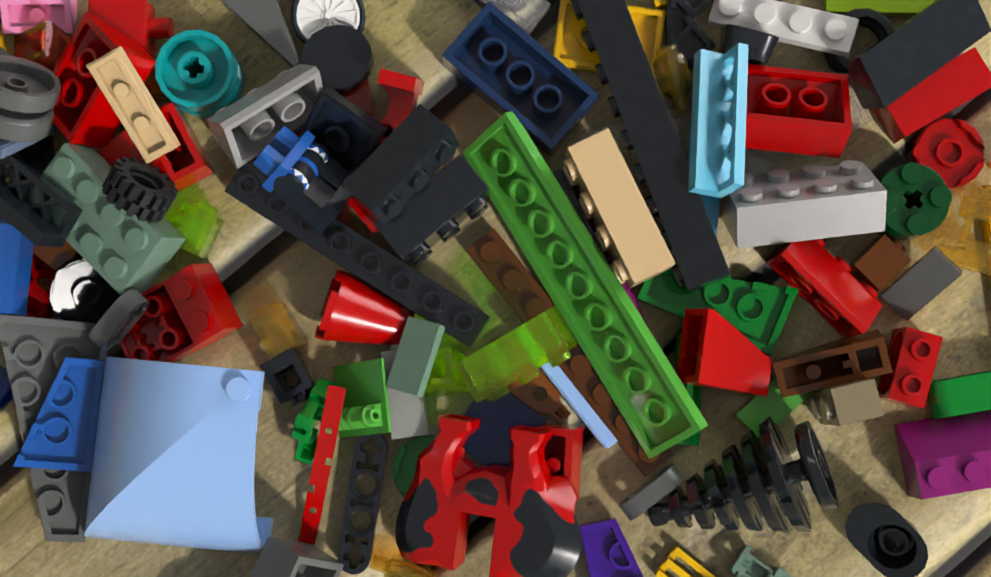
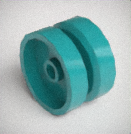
(180, 70)

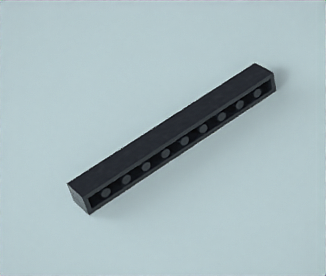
(654, 140)

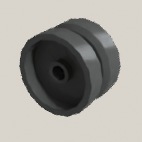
(26, 99)

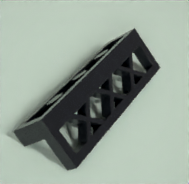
(25, 216)

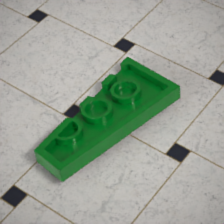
(750, 307)

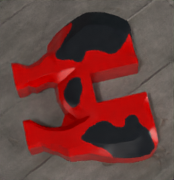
(532, 510)

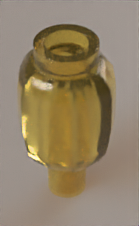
(673, 76)
(400, 567)

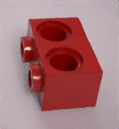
(912, 362)

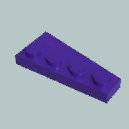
(608, 550)

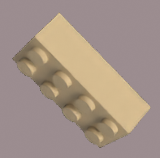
(617, 209)

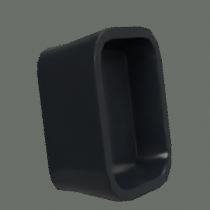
(759, 43)

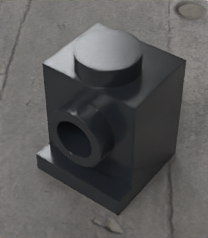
(279, 368)

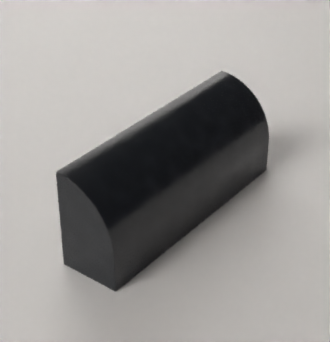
(916, 51)

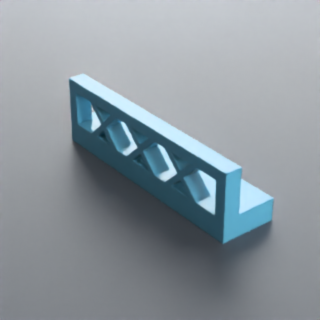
(718, 114)

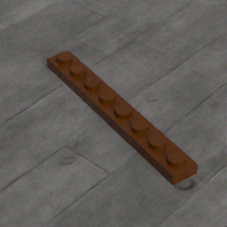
(529, 300)

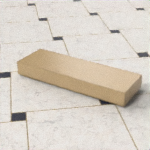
(133, 104)

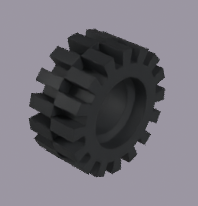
(139, 189)

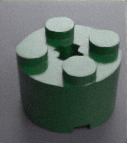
(927, 199)

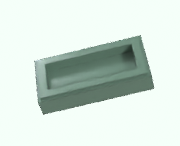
(415, 356)

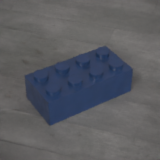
(519, 76)

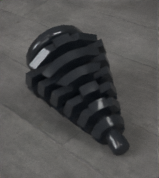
(755, 485)

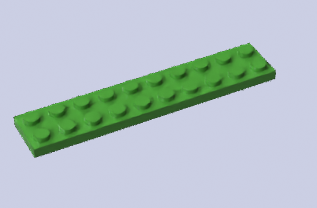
(584, 287)

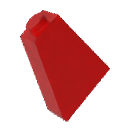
(720, 356)

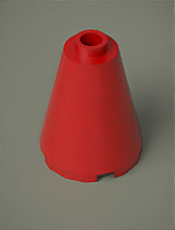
(360, 314)

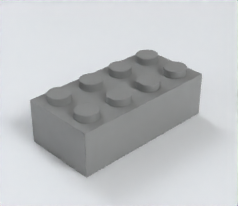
(805, 205)

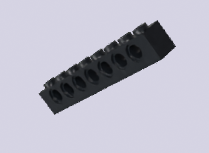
(364, 260)

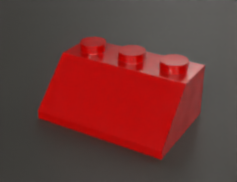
(82, 108)
(797, 111)
(827, 285)

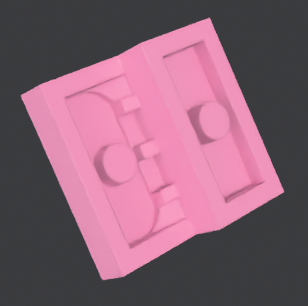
(24, 14)

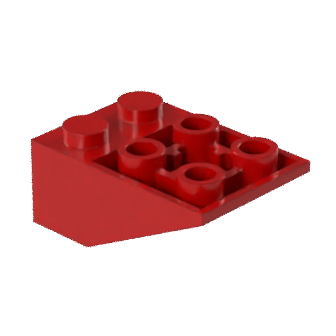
(183, 165)
(182, 316)

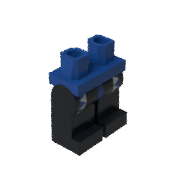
(305, 177)

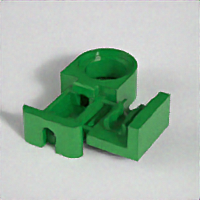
(306, 419)

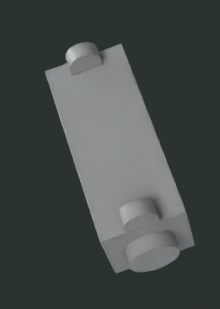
(407, 411)

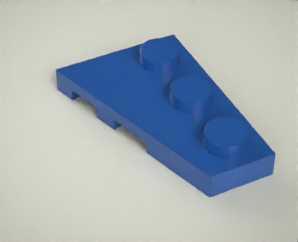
(67, 420)

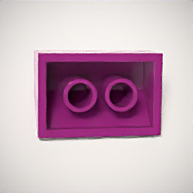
(945, 454)

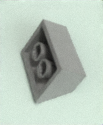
(255, 119)

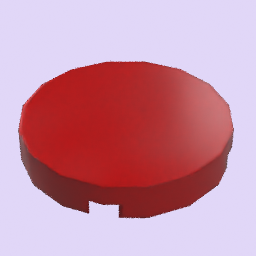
(951, 150)

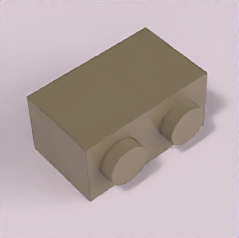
(847, 403)

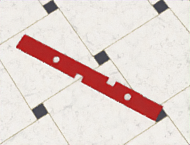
(320, 472)

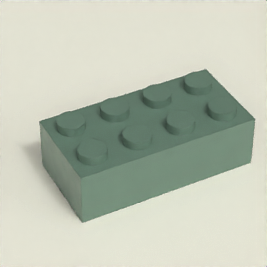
(117, 246)

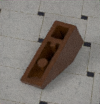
(833, 364)

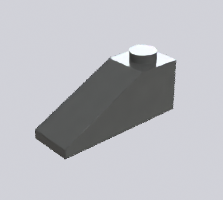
(268, 22)

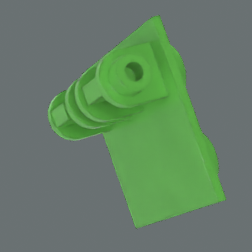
(365, 400)

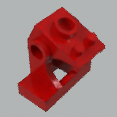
(402, 94)

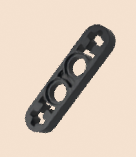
(359, 501)

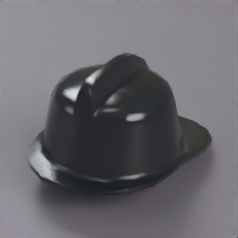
(887, 540)

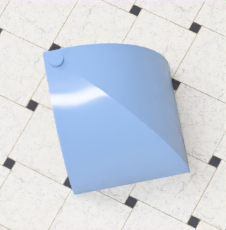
(177, 457)

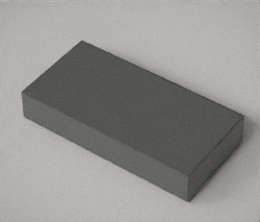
(921, 283)

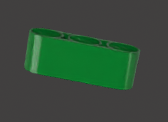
(960, 395)

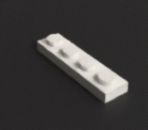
(789, 22)

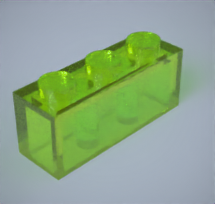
(517, 356)

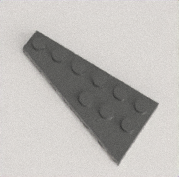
(32, 357)

